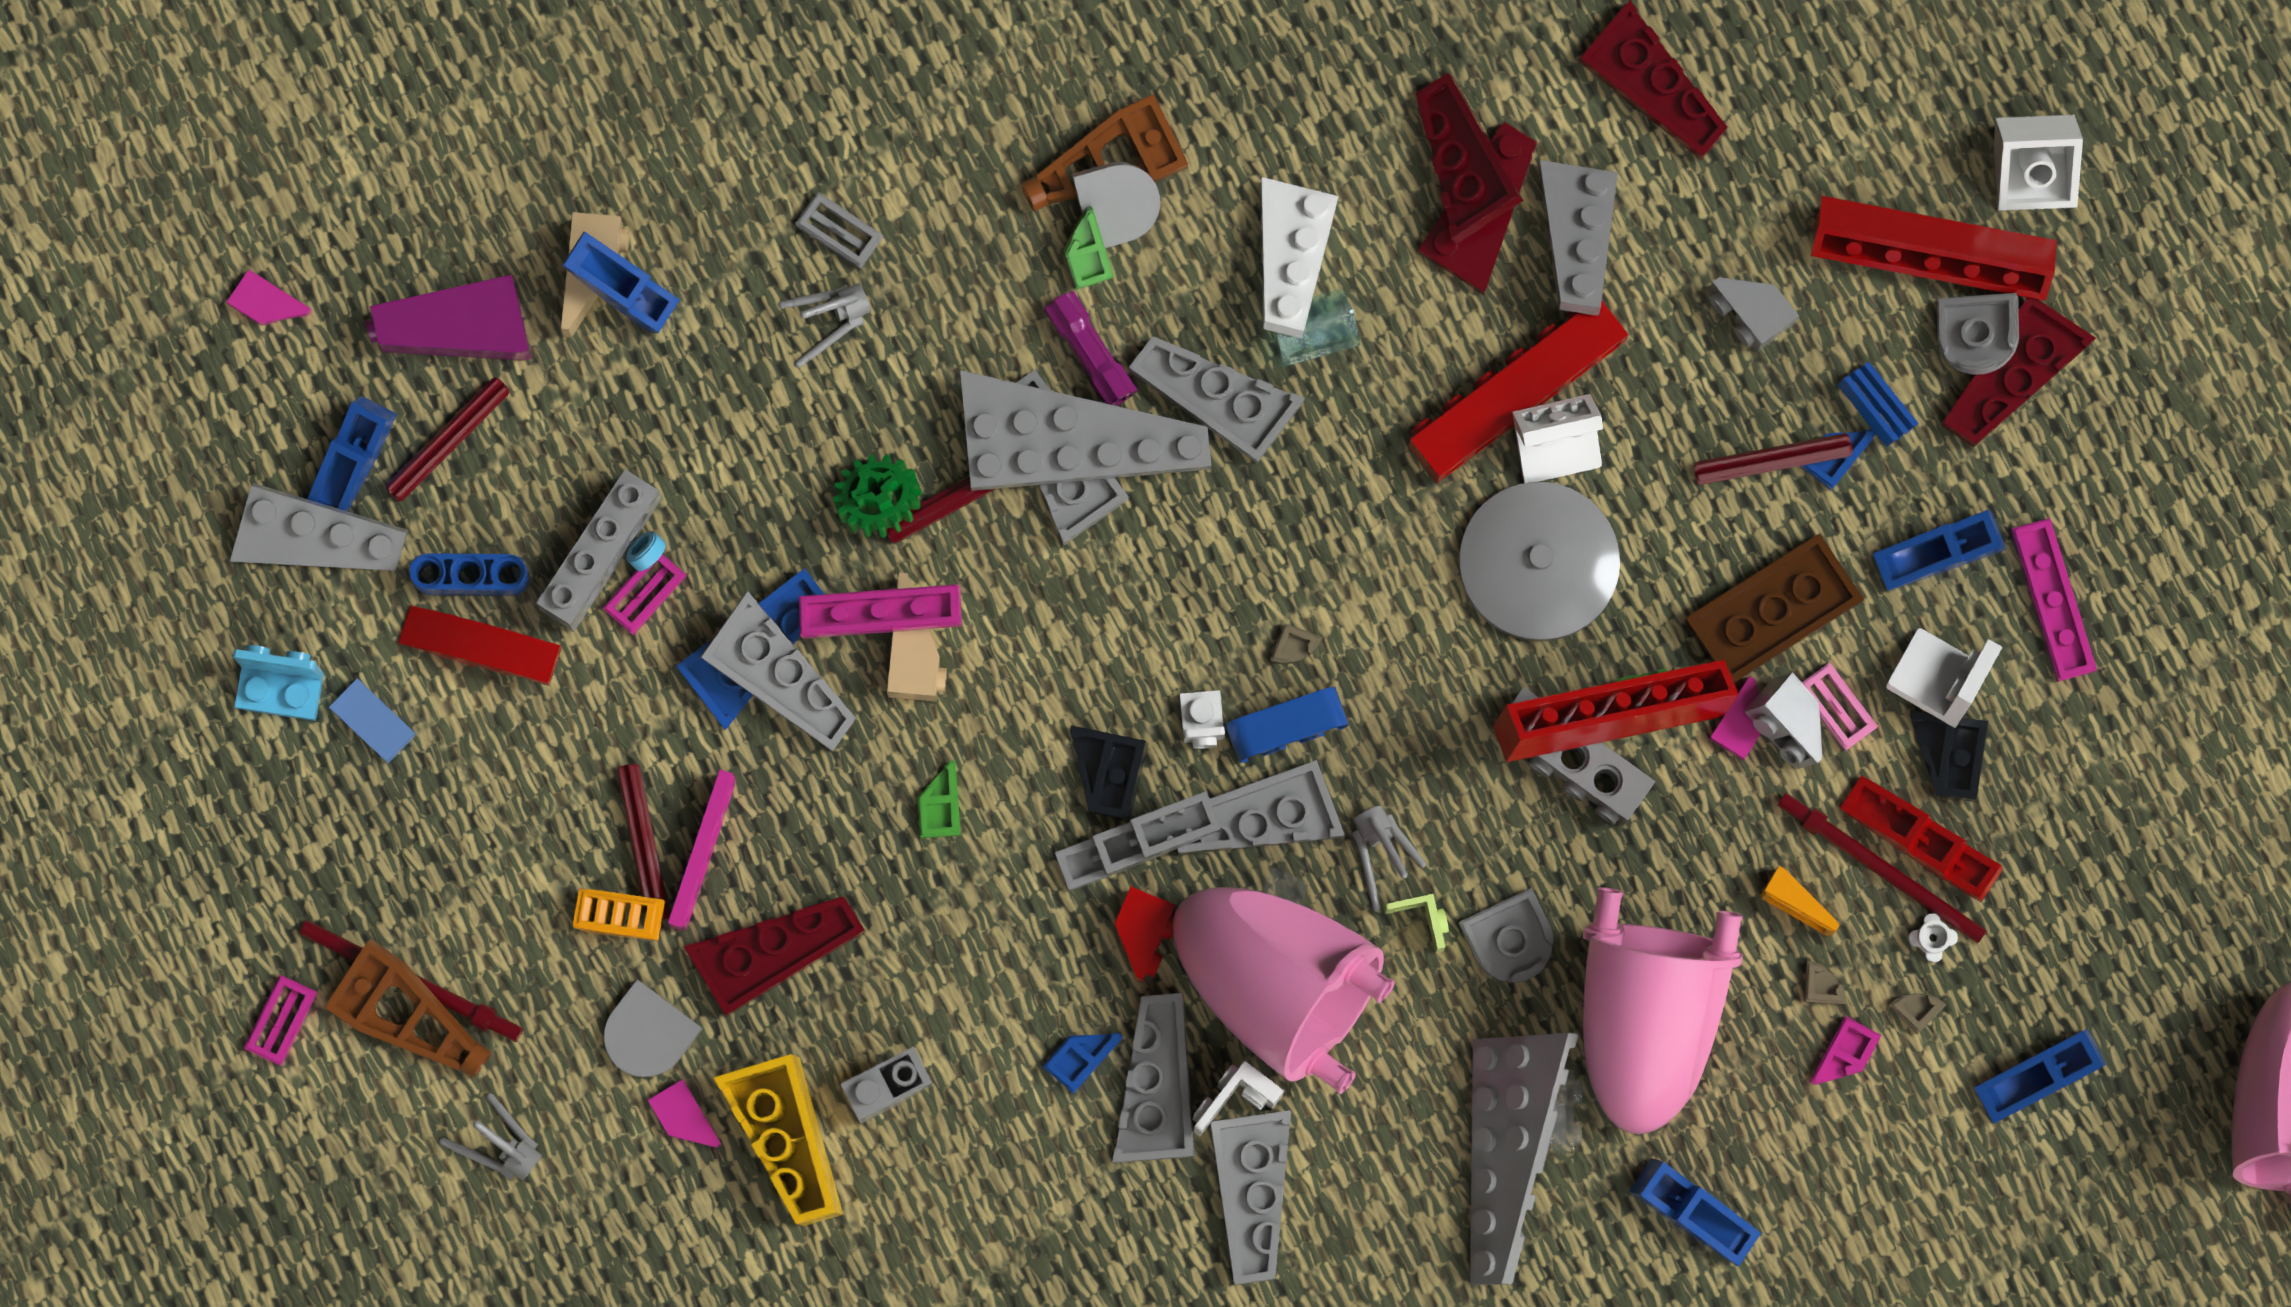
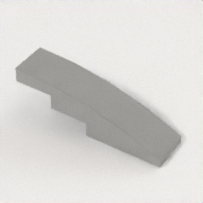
(1138, 841)

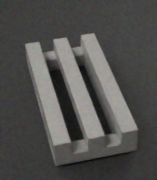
(867, 249)

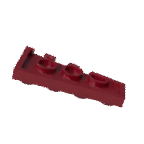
(1645, 75)
(1468, 168)
(1476, 255)
(2043, 350)
(762, 956)

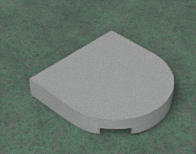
(1122, 200)
(1978, 331)
(1510, 938)
(647, 1033)

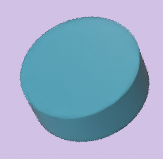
(645, 550)

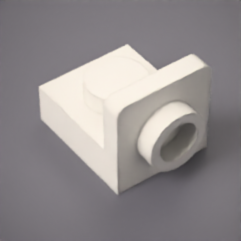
(1202, 718)

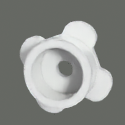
(1945, 937)

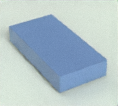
(372, 720)

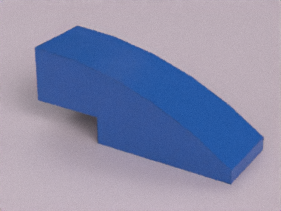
(620, 283)
(352, 454)
(1939, 550)
(2040, 1076)
(1695, 1211)

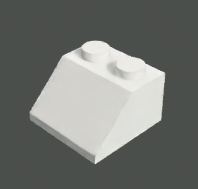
(2037, 162)

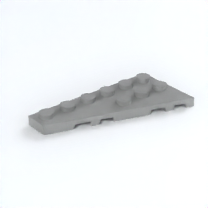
(1048, 437)
(1511, 1133)

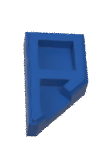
(1832, 471)
(1079, 1058)

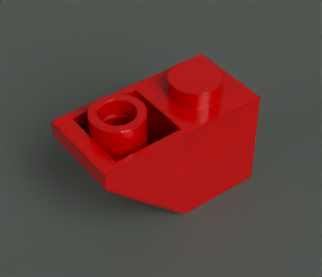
(1140, 930)

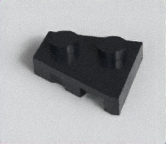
(1952, 754)
(1109, 770)

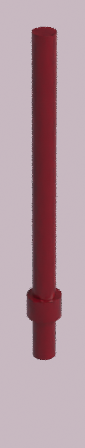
(1815, 822)
(481, 1016)

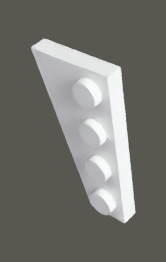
(1293, 246)

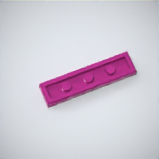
(2053, 600)
(880, 611)
(702, 850)

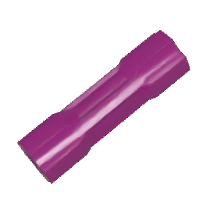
(1074, 326)

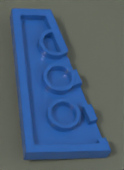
(716, 690)

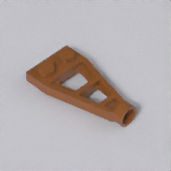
(1148, 133)
(365, 985)

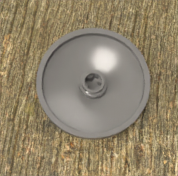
(1539, 561)

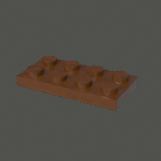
(1775, 608)

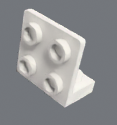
(1558, 438)
(1941, 676)
(1257, 1091)

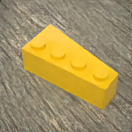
(781, 1123)

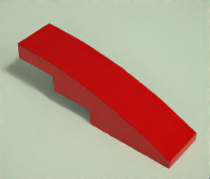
(480, 645)
(1921, 838)

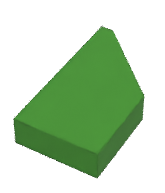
(1087, 253)
(939, 805)

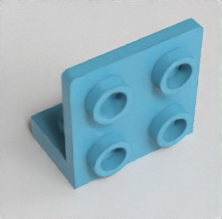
(278, 683)

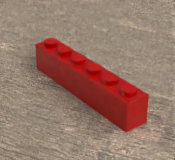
(1933, 248)
(1525, 383)
(1615, 710)

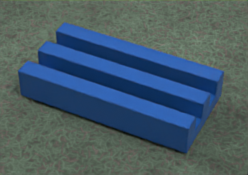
(1881, 401)

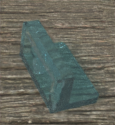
(1328, 330)

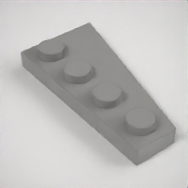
(1230, 404)

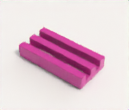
(666, 591)
(295, 1026)

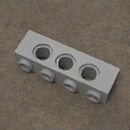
(599, 550)
(1597, 759)

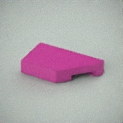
(264, 301)
(1736, 728)
(1846, 1052)
(682, 1115)

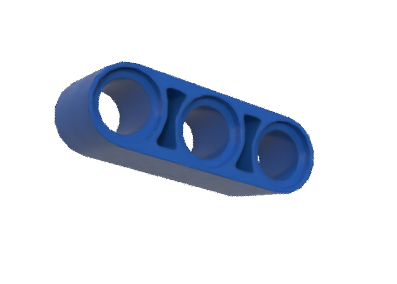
(453, 564)
(1286, 723)

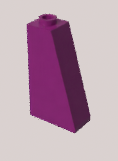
(457, 322)

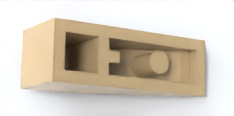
(577, 296)
(914, 662)

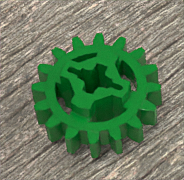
(877, 496)

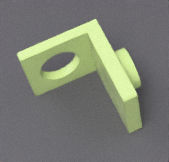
(1436, 917)

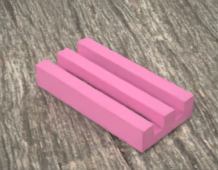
(1826, 718)

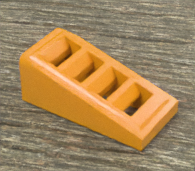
(1791, 897)
(593, 910)

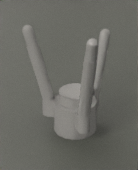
(847, 303)
(1377, 829)
(517, 1156)

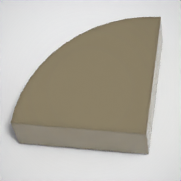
(1294, 645)
(1822, 986)
(1917, 1009)

